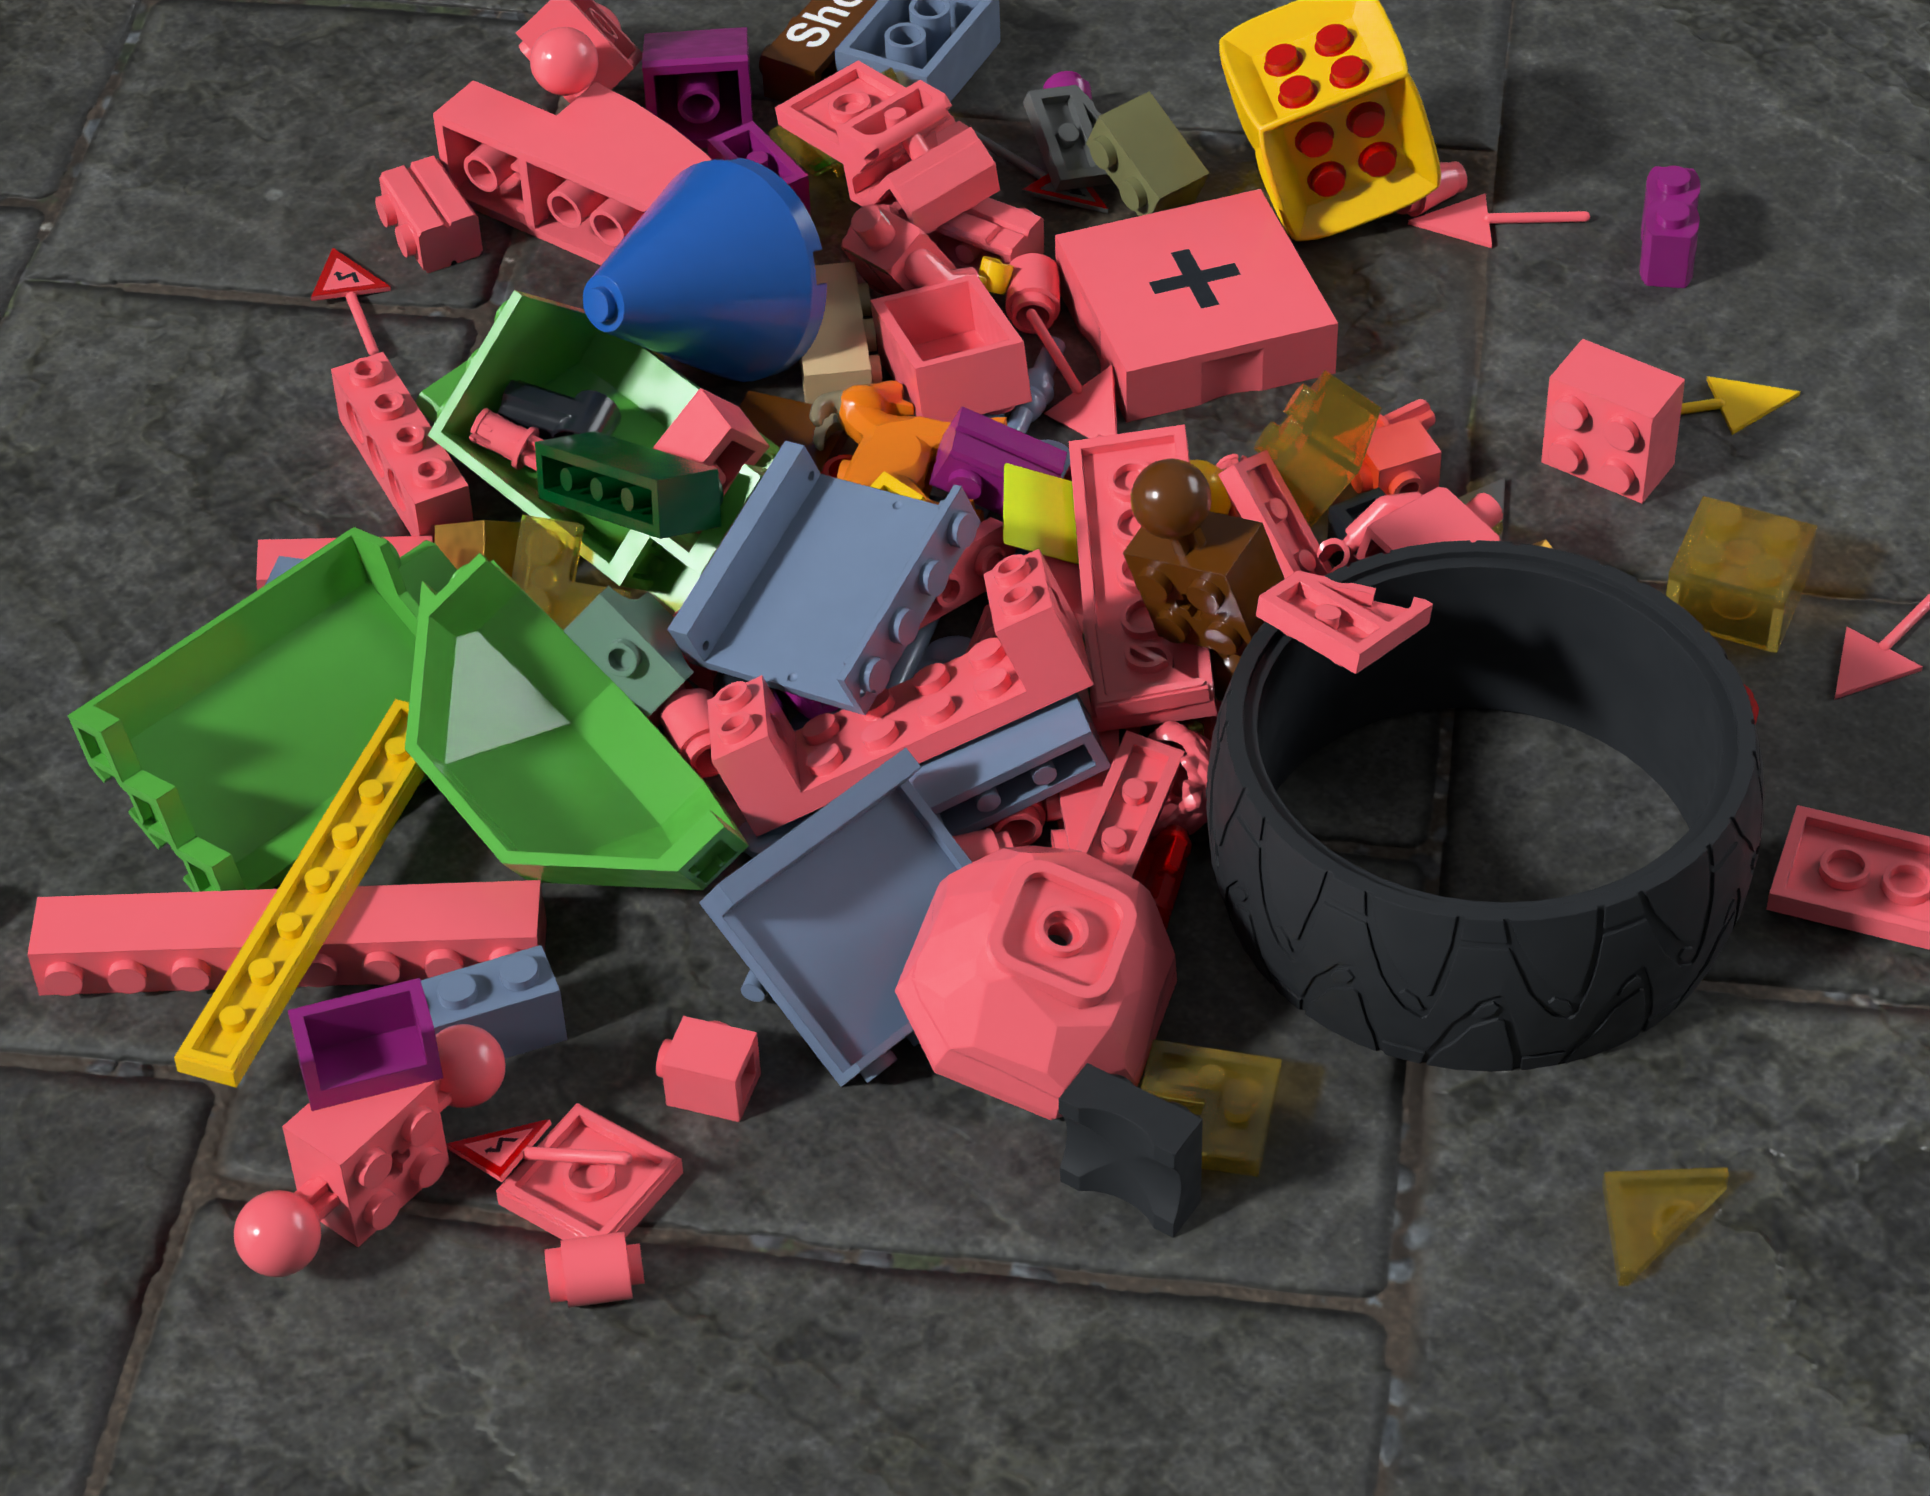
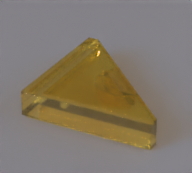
(1653, 1209)

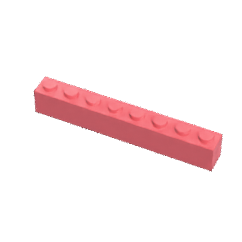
(194, 936)

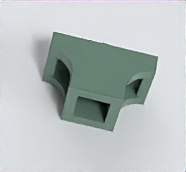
(632, 646)

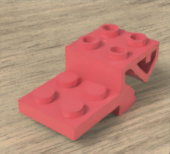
(891, 145)

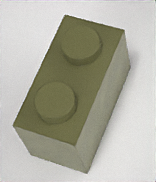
(1146, 157)

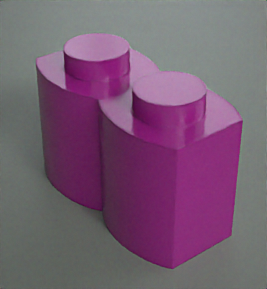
(1669, 227)

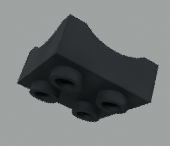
(1132, 1147)

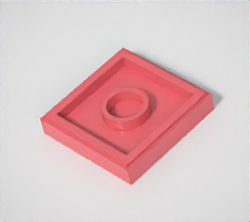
(590, 1197)

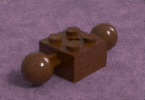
(1198, 566)

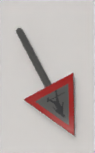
(1043, 187)

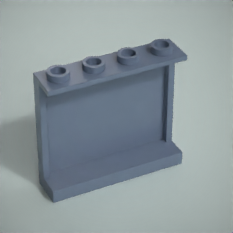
(837, 912)

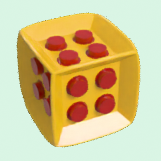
(1330, 114)

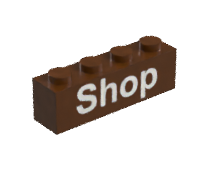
(807, 46)

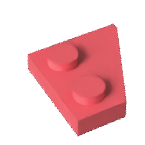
(1340, 618)

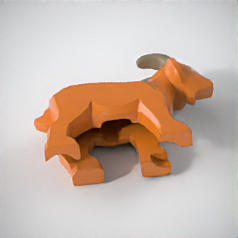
(885, 435)

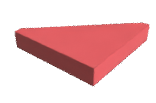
(1135, 679)

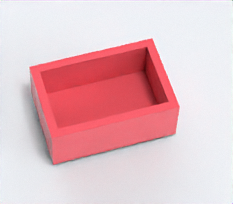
(951, 349)

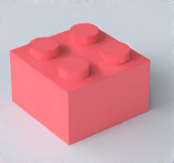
(1612, 420)

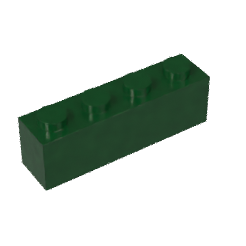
(629, 484)

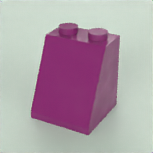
(698, 80)

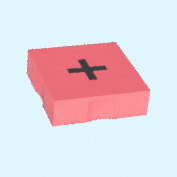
(1196, 304)

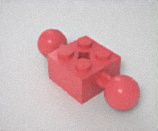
(575, 46)
(365, 1158)

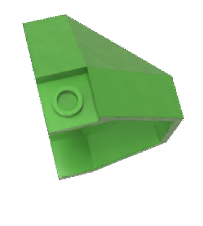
(550, 749)

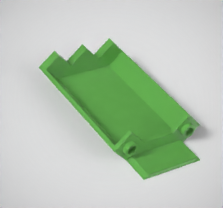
(264, 710)

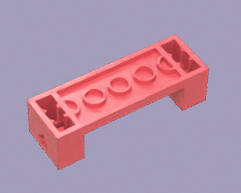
(791, 773)

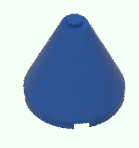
(716, 274)

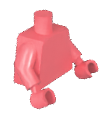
(1414, 520)

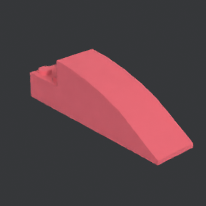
(561, 176)

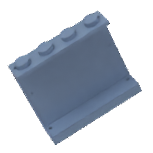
(822, 583)

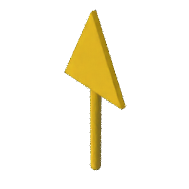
(1741, 401)

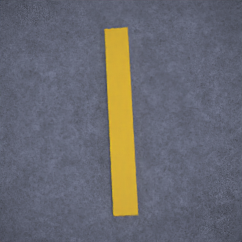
(304, 908)

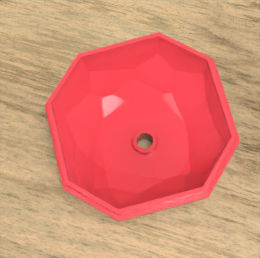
(1013, 1007)

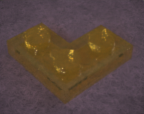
(548, 567)
(1228, 1090)

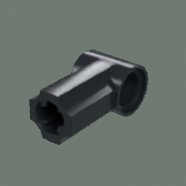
(557, 413)

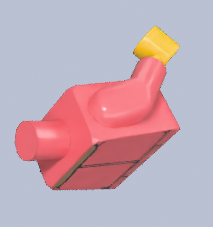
(902, 257)

